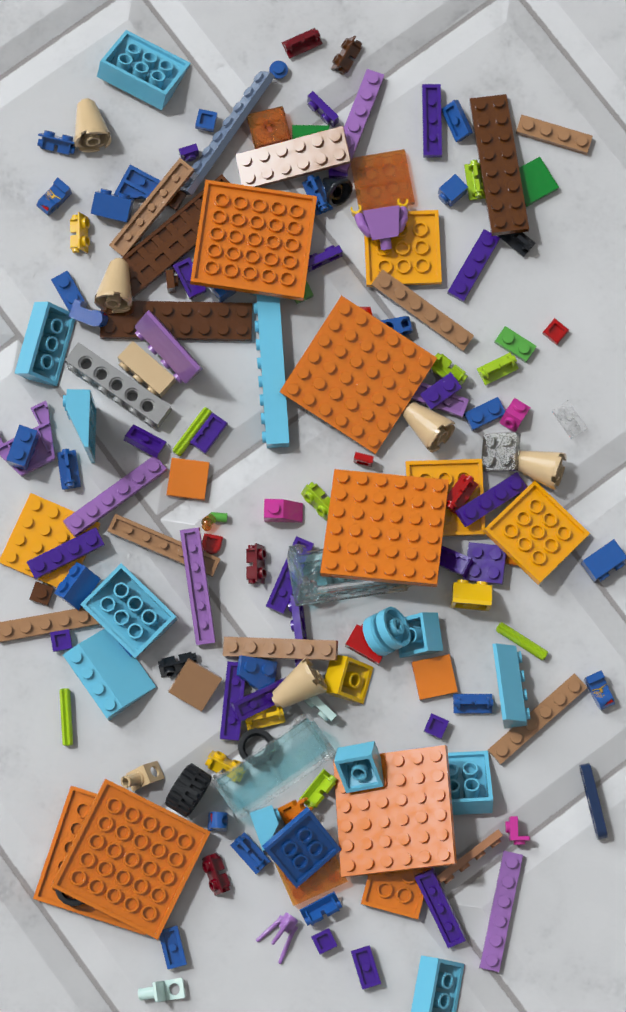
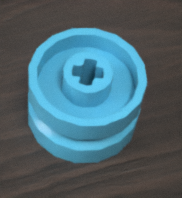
(386, 631)

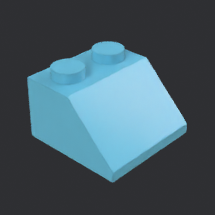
(424, 635)
(359, 767)
(265, 823)

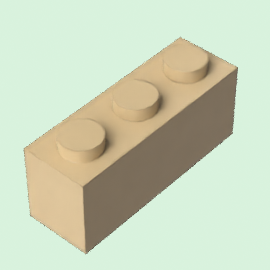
(146, 370)

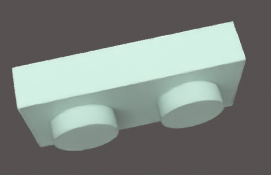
(325, 712)

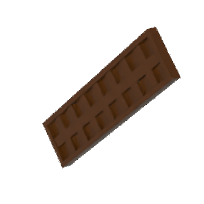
(499, 165)
(165, 244)
(185, 320)

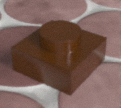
(177, 200)
(172, 281)
(41, 593)

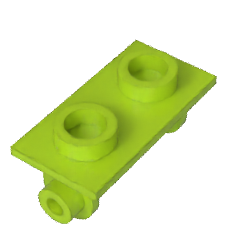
(474, 180)
(442, 368)
(498, 368)
(312, 494)
(322, 784)

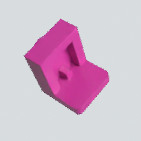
(514, 415)
(511, 827)

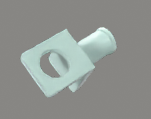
(161, 991)

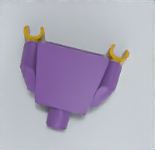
(382, 222)

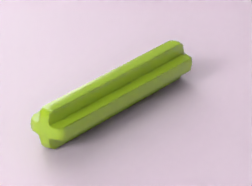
(185, 440)
(521, 641)
(66, 717)

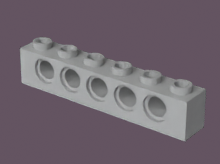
(81, 354)

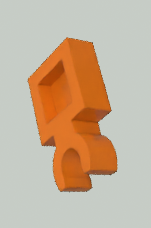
(292, 809)

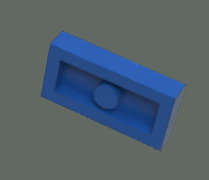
(457, 120)
(67, 289)
(484, 413)
(172, 947)

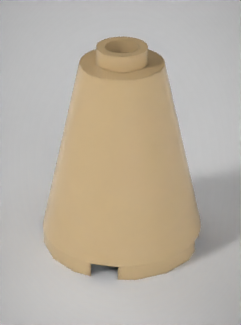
(90, 127)
(115, 288)
(428, 425)
(542, 466)
(299, 685)

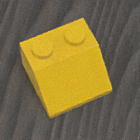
(471, 596)
(348, 679)

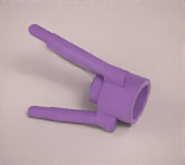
(287, 924)

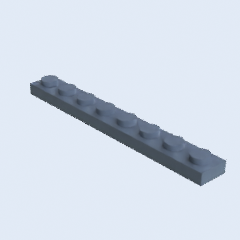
(227, 131)

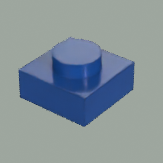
(206, 120)

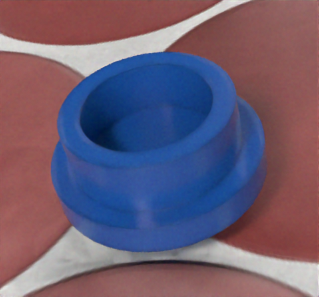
(278, 69)

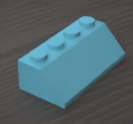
(45, 343)
(510, 686)
(437, 985)

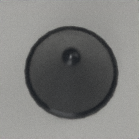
(337, 190)

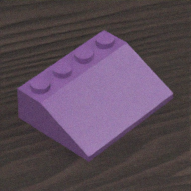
(168, 347)

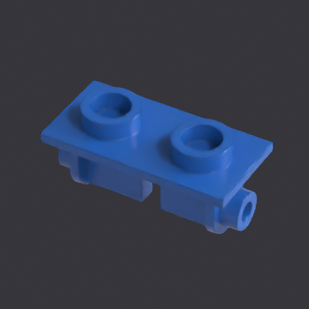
(49, 140)
(314, 187)
(68, 469)
(472, 703)
(250, 853)
(326, 905)

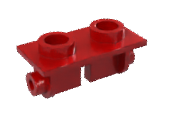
(460, 492)

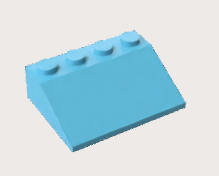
(142, 69)
(82, 412)
(129, 611)
(109, 673)
(470, 782)

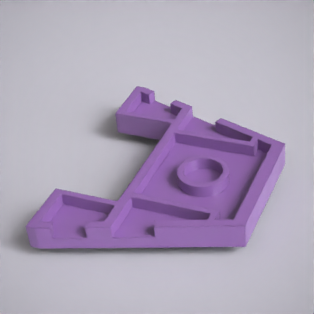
(44, 450)

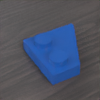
(137, 183)
(256, 671)

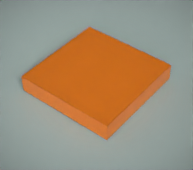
(188, 479)
(434, 677)

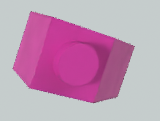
(283, 511)

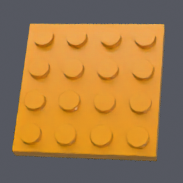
(414, 253)
(452, 471)
(37, 532)
(536, 532)

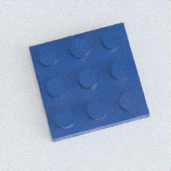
(301, 847)

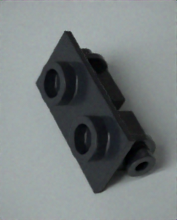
(519, 242)
(170, 667)

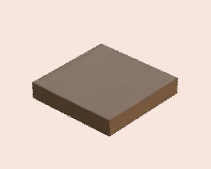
(195, 684)

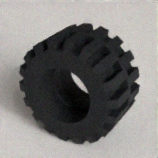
(188, 790)

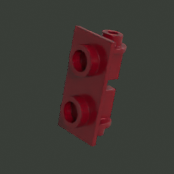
(302, 43)
(257, 573)
(217, 882)

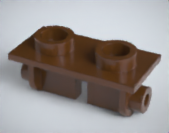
(342, 60)

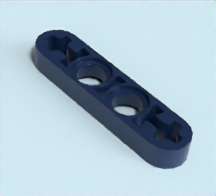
(593, 801)

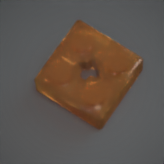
(261, 120)

